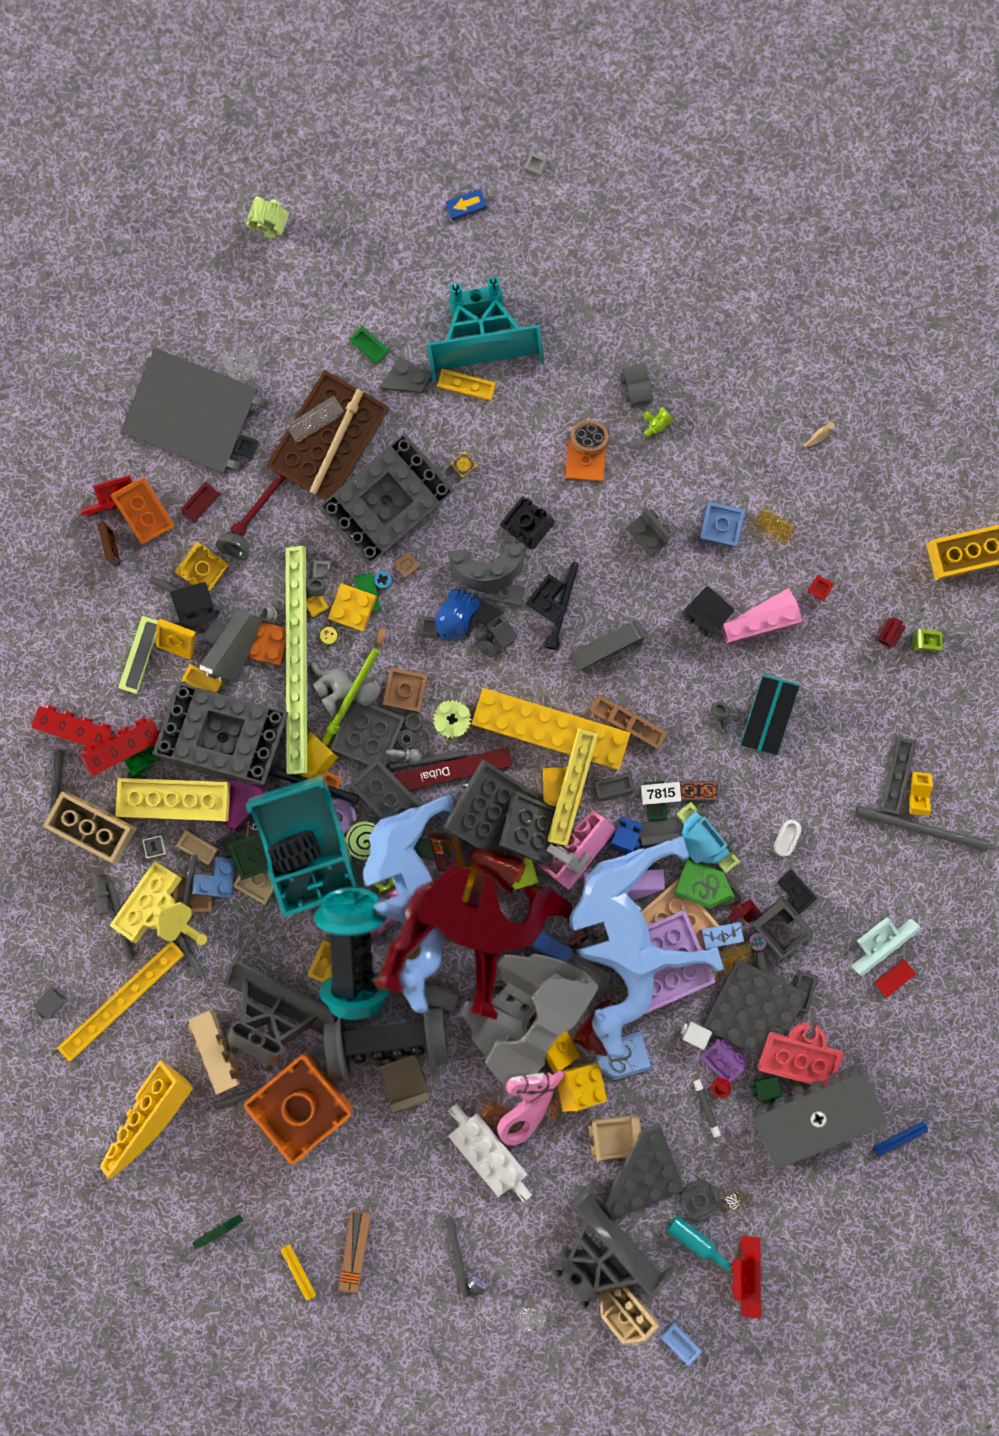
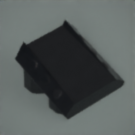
(527, 523)

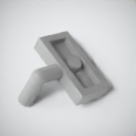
(570, 860)

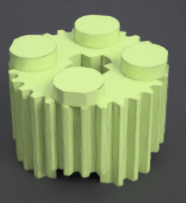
(267, 217)
(460, 712)

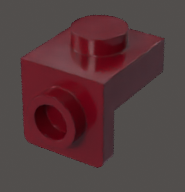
(747, 910)
(578, 939)

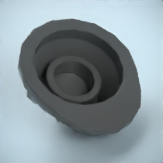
(234, 546)

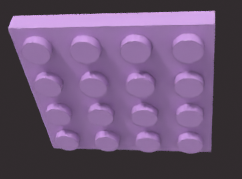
(674, 983)

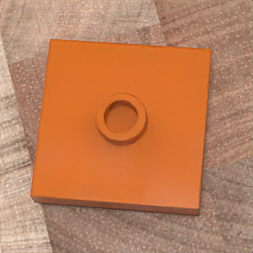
(584, 466)

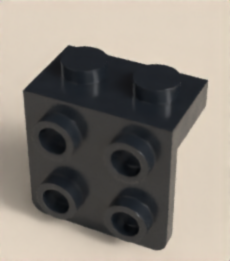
(708, 612)

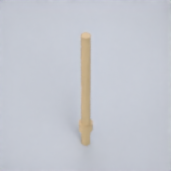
(351, 408)

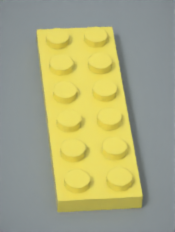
(173, 799)

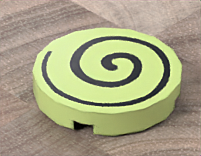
(359, 839)

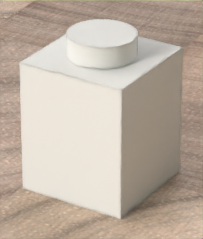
(695, 1034)

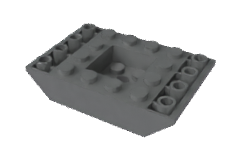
(403, 476)
(201, 716)

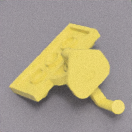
(155, 908)

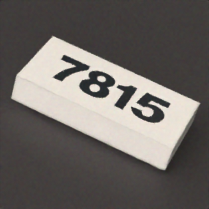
(660, 793)

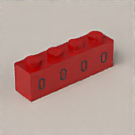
(68, 727)
(119, 747)

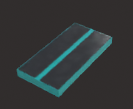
(770, 714)

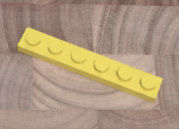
(572, 787)

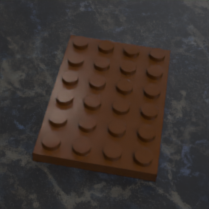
(303, 459)

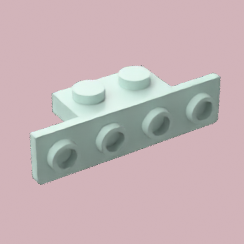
(881, 942)

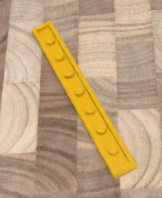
(121, 1001)

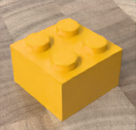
(581, 1087)

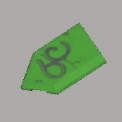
(703, 885)

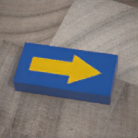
(466, 204)

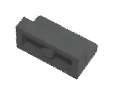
(658, 831)

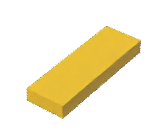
(466, 385)

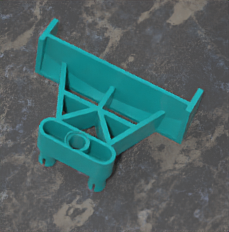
(482, 347)

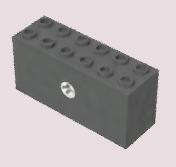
(794, 1129)

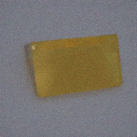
(741, 951)

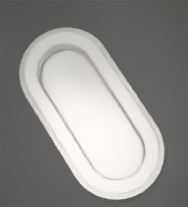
(787, 838)

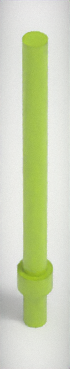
(334, 726)

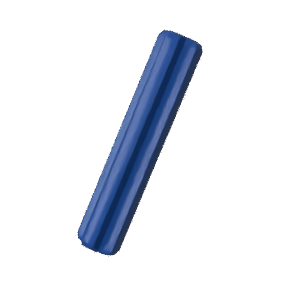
(900, 1138)

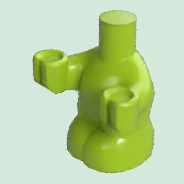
(658, 422)

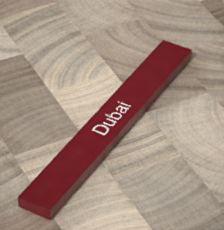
(452, 769)

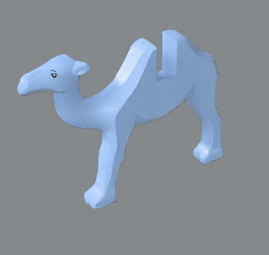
(394, 857)
(629, 940)

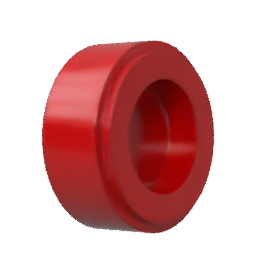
(721, 1087)

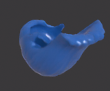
(455, 614)

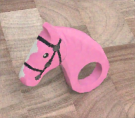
(536, 1094)

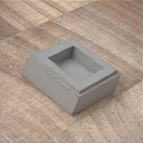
(535, 164)

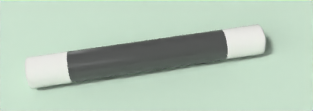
(706, 1108)

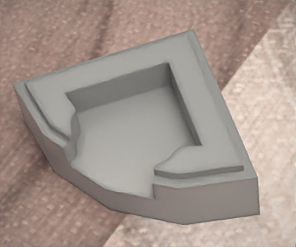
(321, 568)

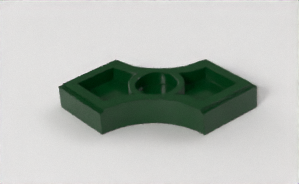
(218, 1231)

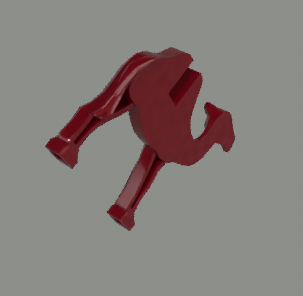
(472, 925)

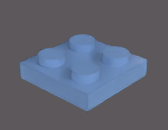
(722, 524)

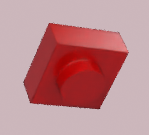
(820, 588)

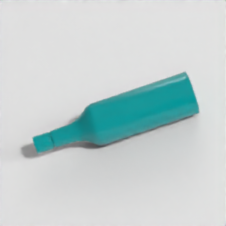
(695, 1242)

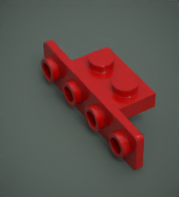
(103, 493)
(747, 1277)

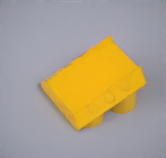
(201, 566)
(318, 757)

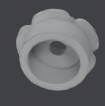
(268, 614)

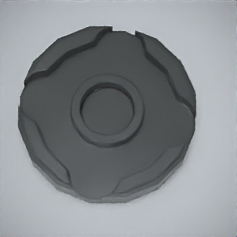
(694, 1199)

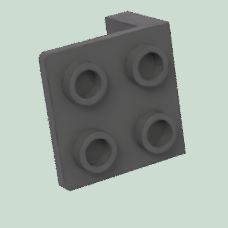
(649, 532)

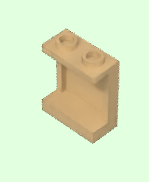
(614, 1136)

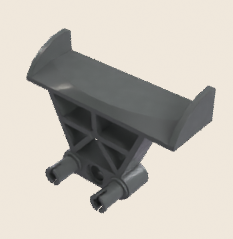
(279, 998)
(618, 1243)

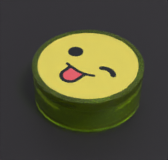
(328, 635)

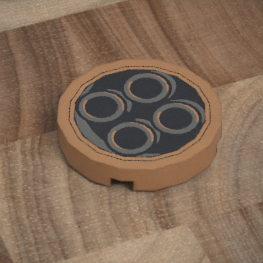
(589, 437)

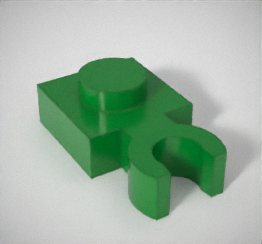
(140, 762)

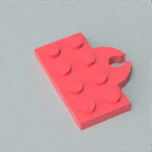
(800, 1056)

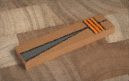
(354, 1251)

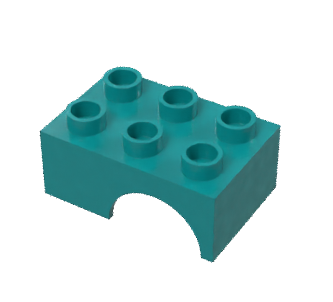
(298, 809)

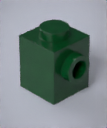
(766, 1089)

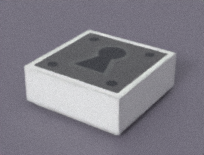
(154, 847)

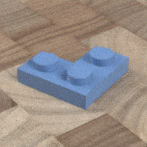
(220, 883)

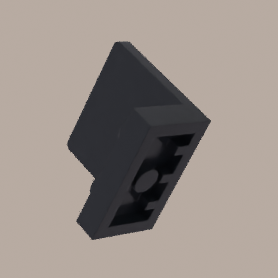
(193, 605)

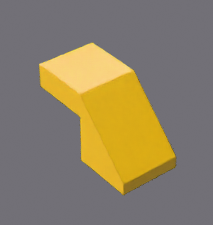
(920, 792)

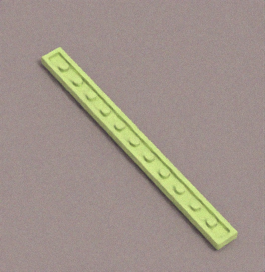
(296, 661)

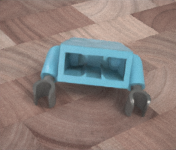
(703, 840)

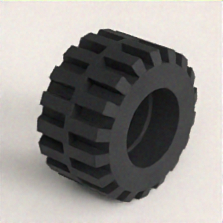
(295, 851)

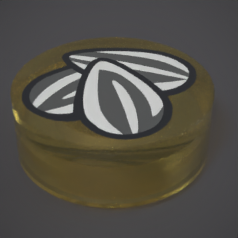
(732, 1200)

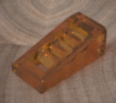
(489, 1119)

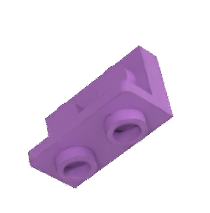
(723, 1059)

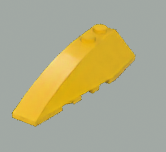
(155, 1107)

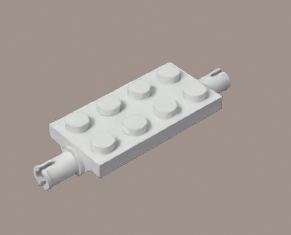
(487, 1154)

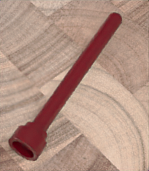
(241, 527)

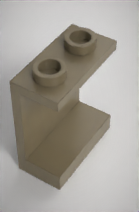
(403, 1082)

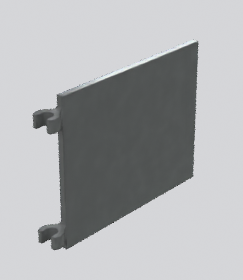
(190, 410)

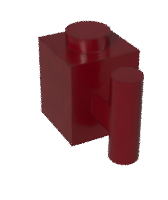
(890, 632)

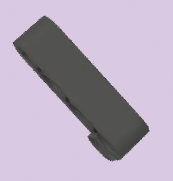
(608, 645)

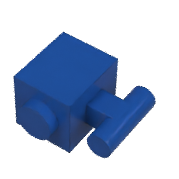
(625, 839)

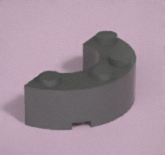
(487, 576)

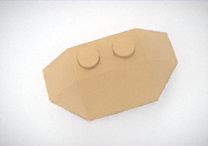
(627, 1315)

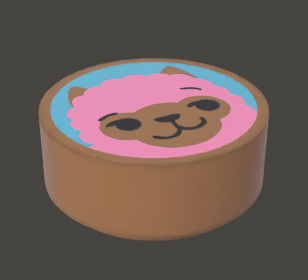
(382, 637)

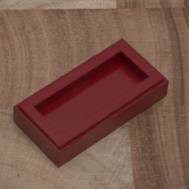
(200, 502)

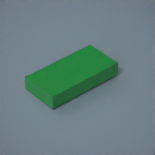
(369, 345)
(366, 583)

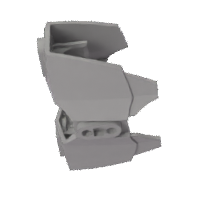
(545, 986)

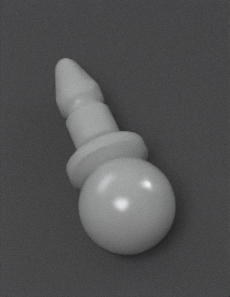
(413, 756)

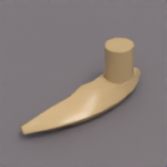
(820, 435)

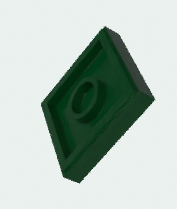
(249, 855)

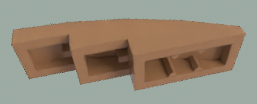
(628, 721)

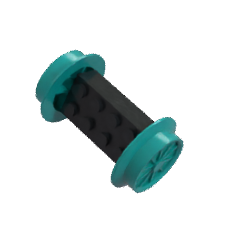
(349, 918)

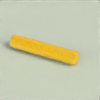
(298, 1272)

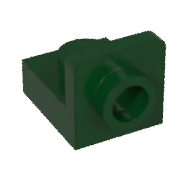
(423, 848)

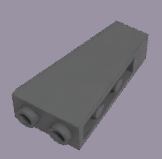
(232, 648)

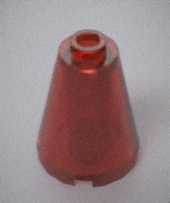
(499, 866)
(586, 1036)

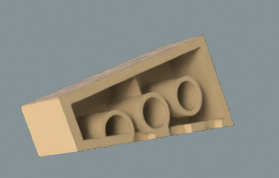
(213, 1049)

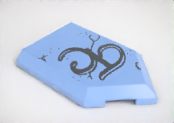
(633, 1062)

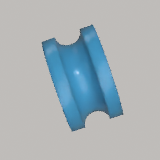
(380, 585)

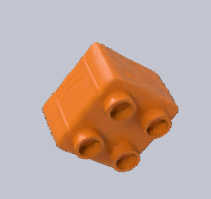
(299, 1107)

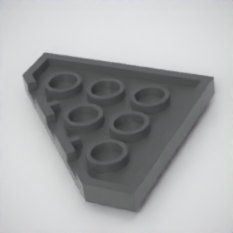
(646, 1176)

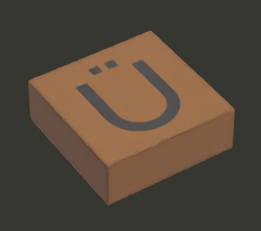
(406, 565)

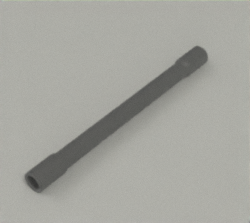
(873, 815)

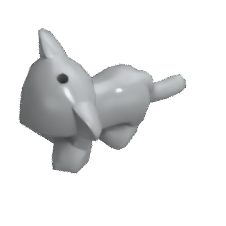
(341, 684)

